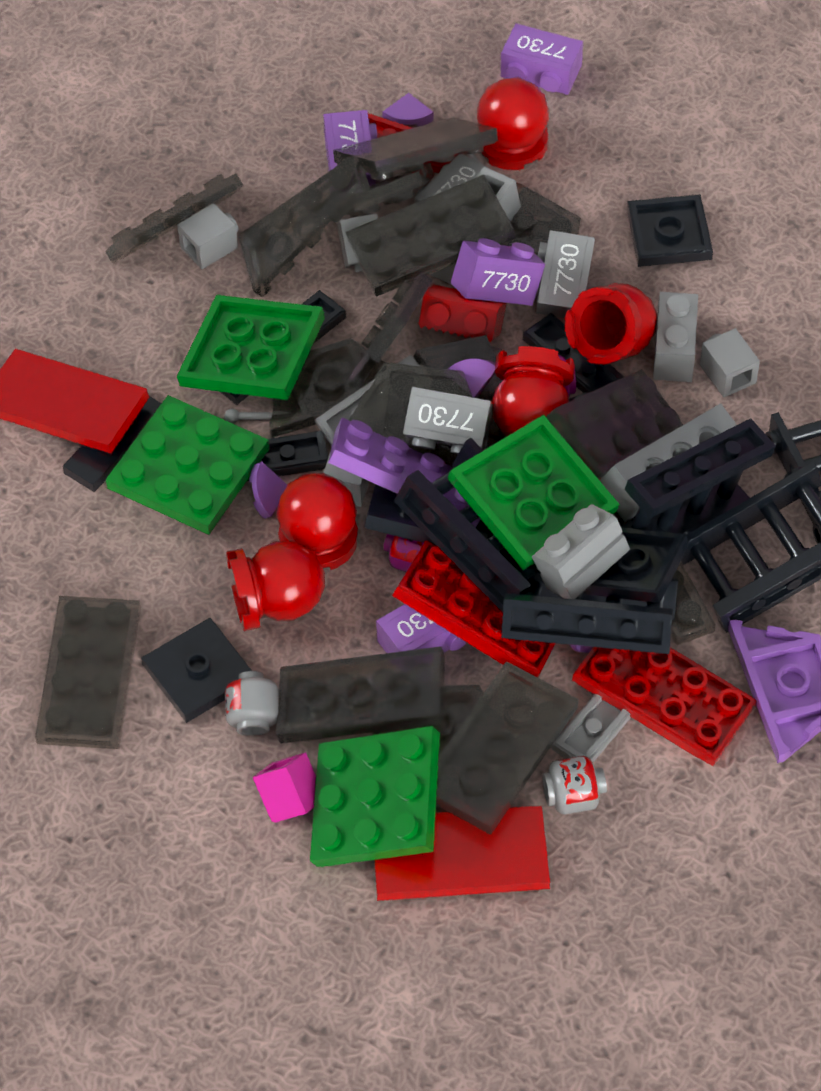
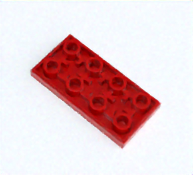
(68, 400)
(454, 602)
(669, 697)
(471, 860)

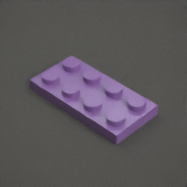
(385, 459)

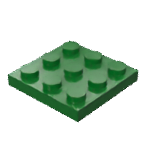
(251, 347)
(187, 464)
(529, 488)
(375, 797)

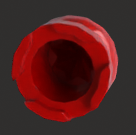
(521, 122)
(611, 323)
(530, 386)
(319, 516)
(277, 582)

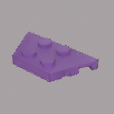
(784, 680)

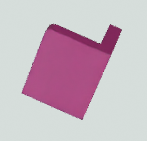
(287, 787)

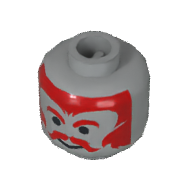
(251, 703)
(573, 785)

